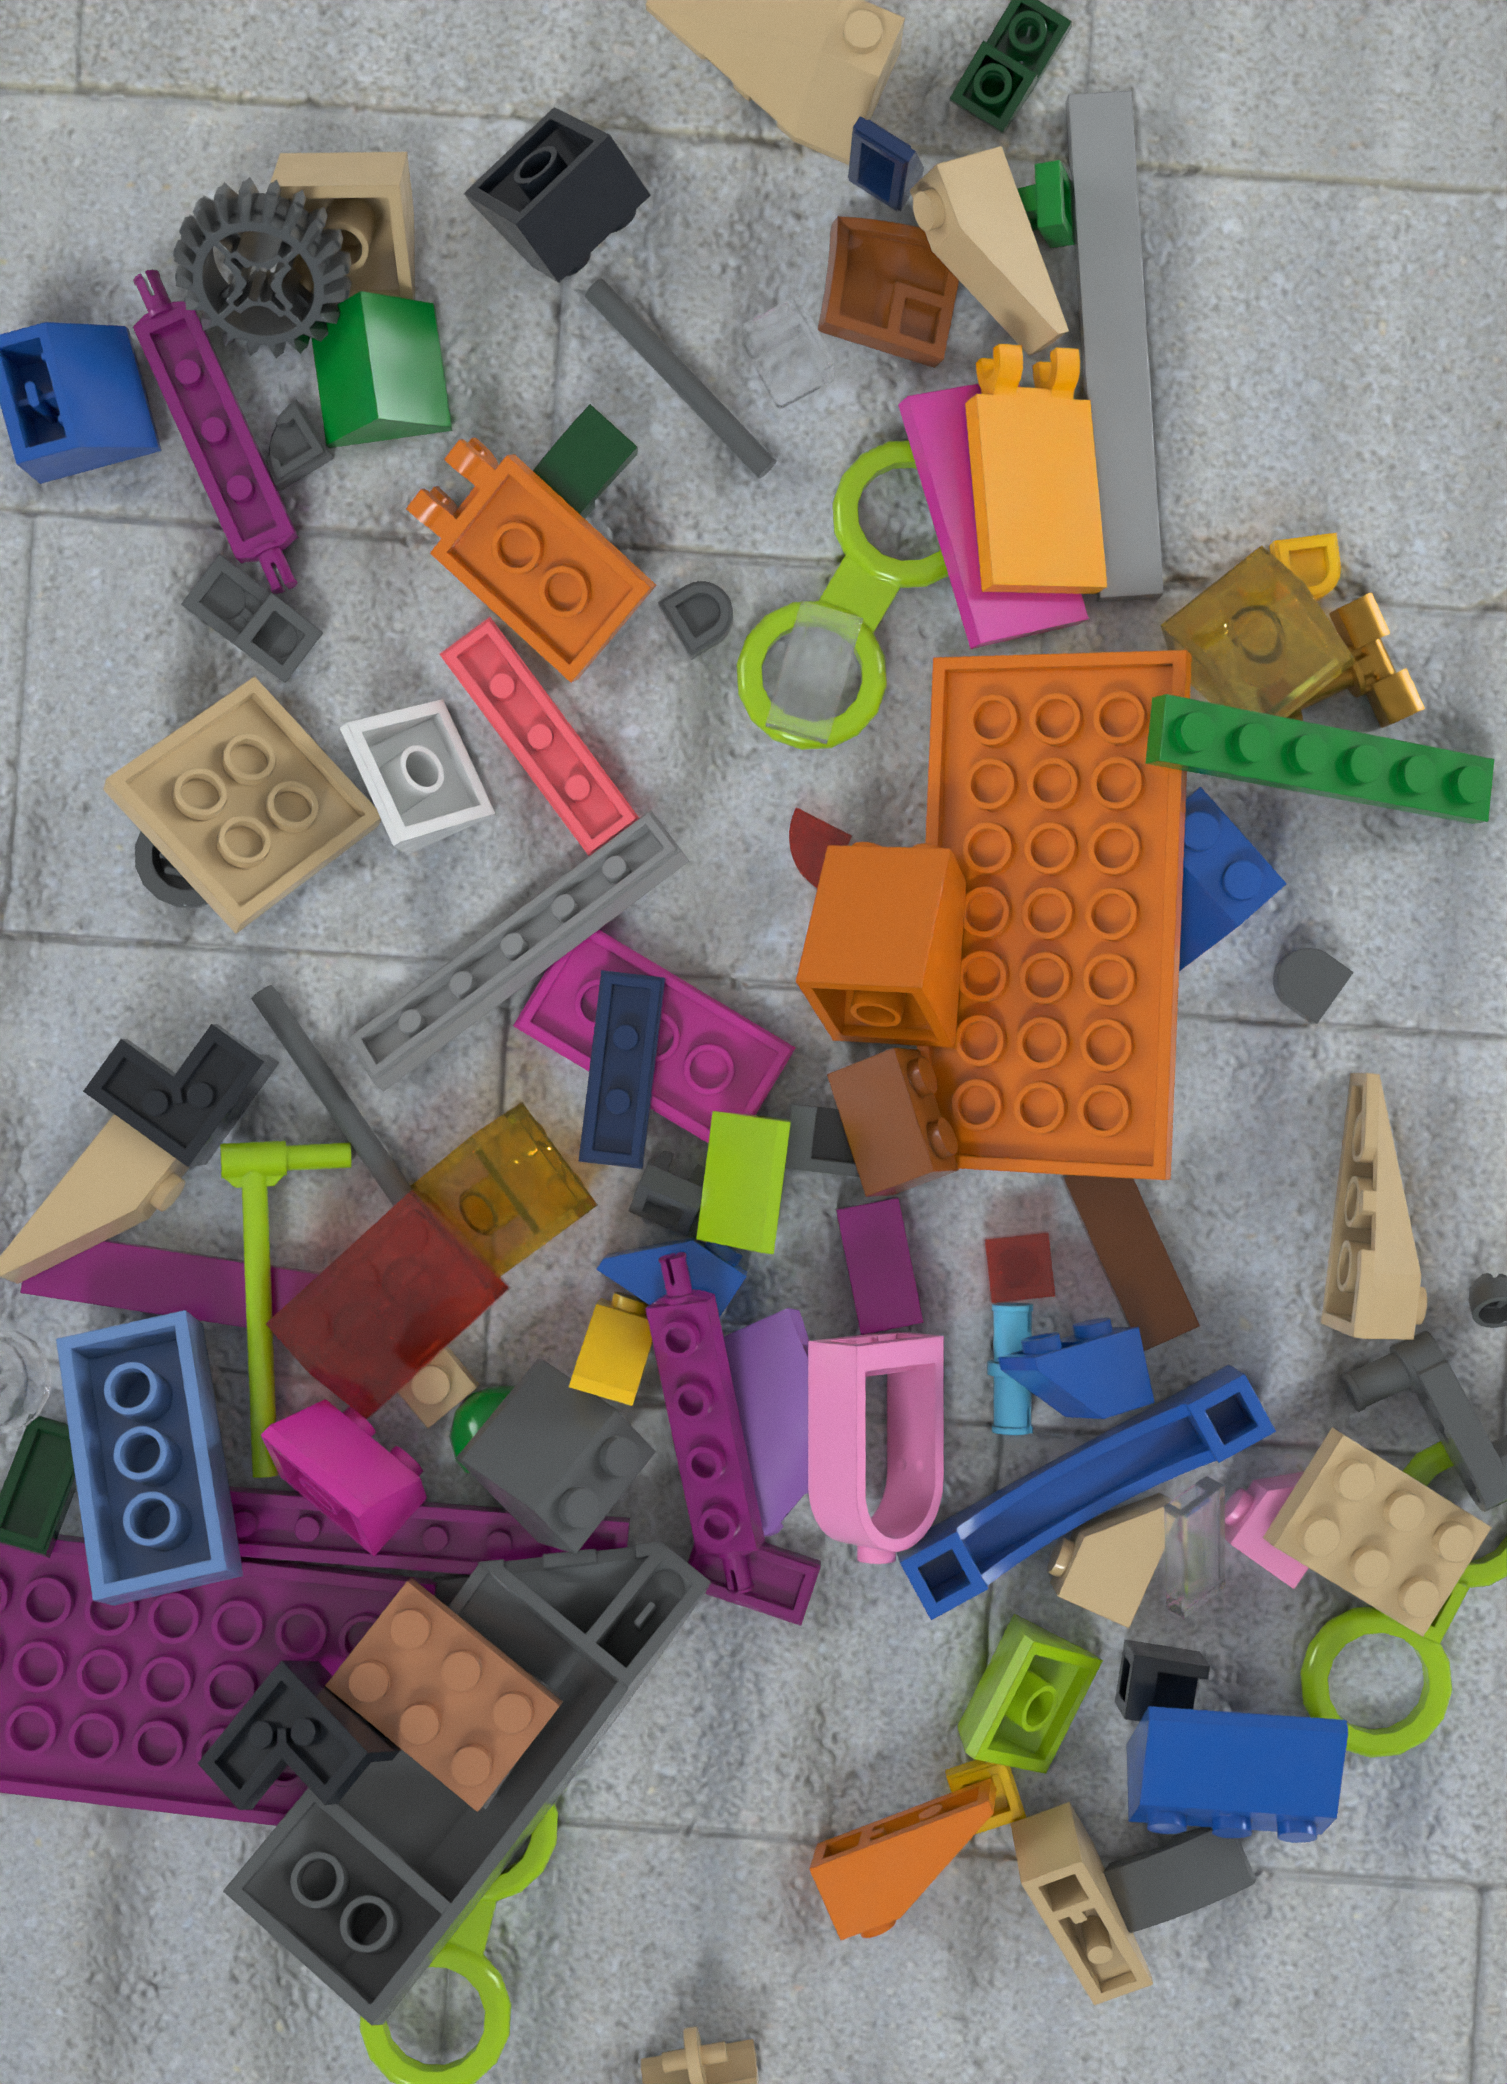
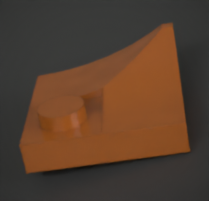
(887, 290)

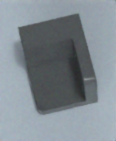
(818, 1142)

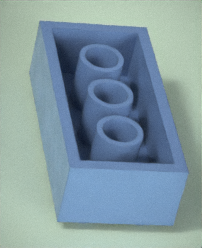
(148, 1458)

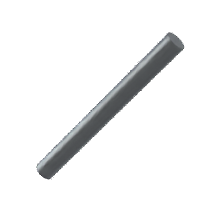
(680, 378)
(331, 1094)

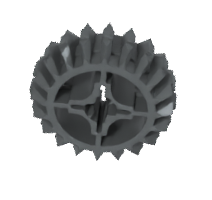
(262, 233)

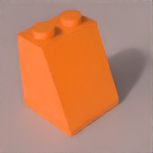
(886, 944)

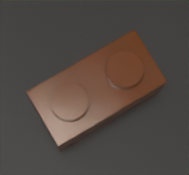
(894, 1121)

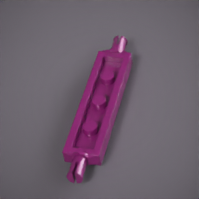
(215, 432)
(705, 1423)

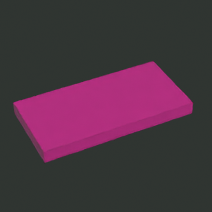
(941, 453)
(705, 1050)

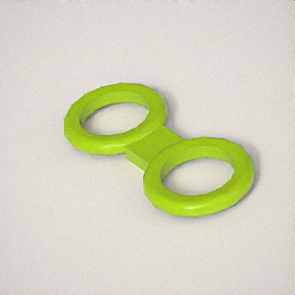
(860, 587)
(1368, 1620)
(466, 1957)

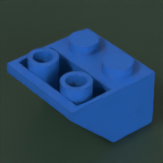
(73, 399)

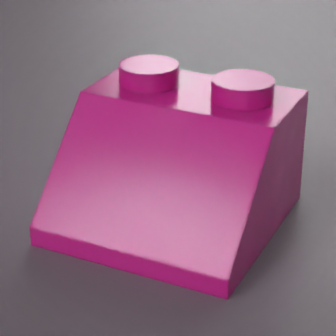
(346, 1471)

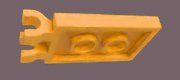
(1035, 477)

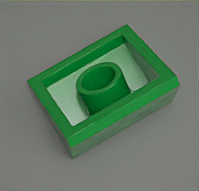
(381, 371)

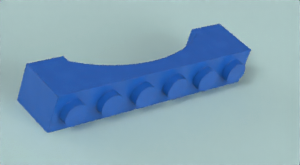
(1162, 1442)

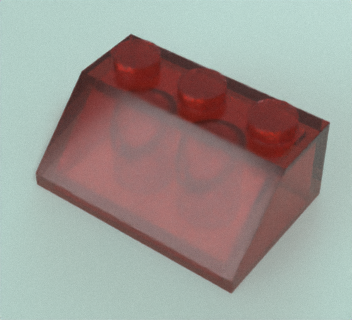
(388, 1304)

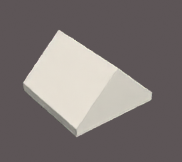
(417, 774)

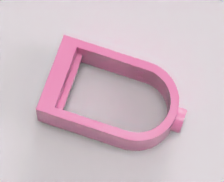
(839, 1439)

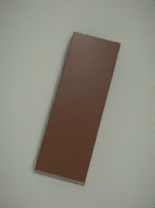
(1132, 1257)

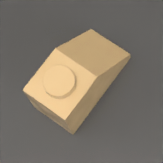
(1111, 1559)

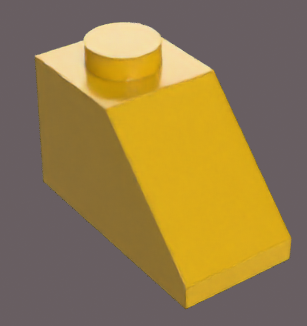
(614, 1349)

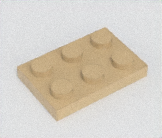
(1376, 1532)

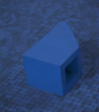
(1085, 1374)

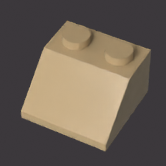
(370, 203)

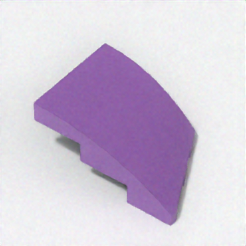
(772, 1400)

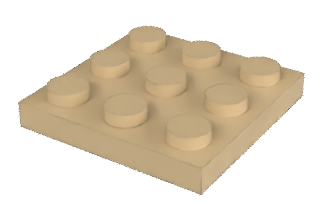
(243, 803)

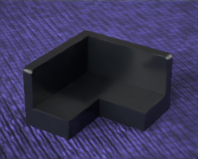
(187, 1109)
(295, 1725)

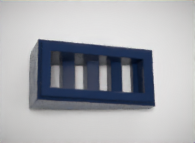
(883, 164)

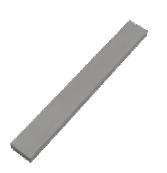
(1115, 338)

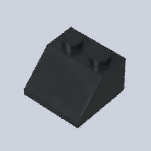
(559, 193)

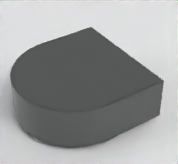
(699, 616)
(1309, 982)

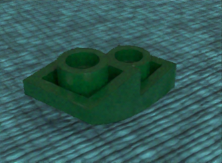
(1011, 62)
(586, 460)

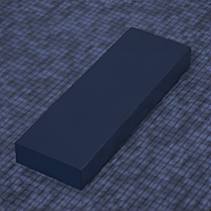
(622, 1069)

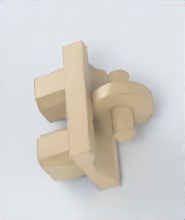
(703, 2063)

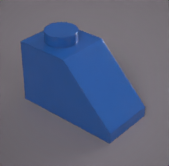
(709, 1264)

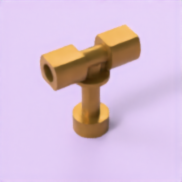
(1373, 674)

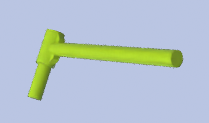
(253, 1169)

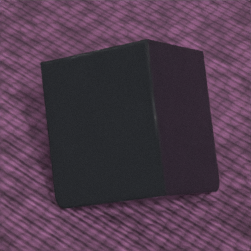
(1157, 1678)

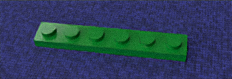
(1318, 759)

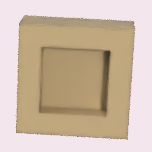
(438, 1387)

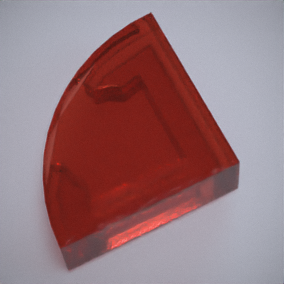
(809, 844)

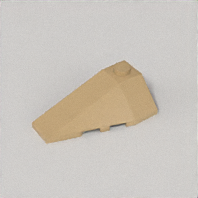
(798, 59)
(1372, 1251)

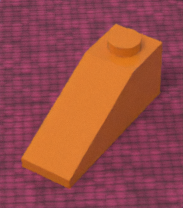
(885, 1866)

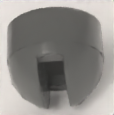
(1489, 1300)

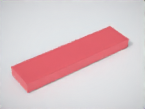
(539, 736)

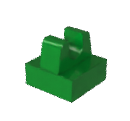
(1050, 204)

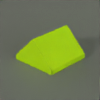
(743, 1181)
(1026, 1698)

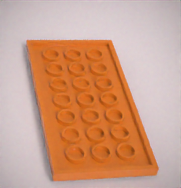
(1065, 909)

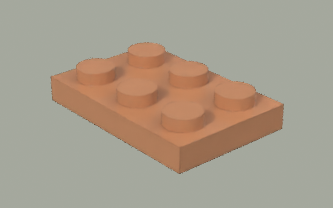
(444, 1694)

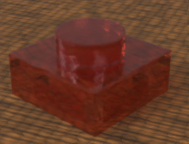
(1018, 1267)

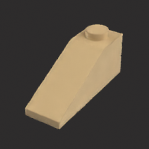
(989, 245)
(103, 1194)
(1076, 1903)

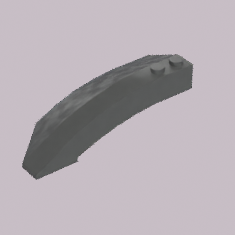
(402, 1860)

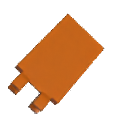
(532, 558)

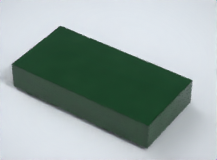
(38, 1488)

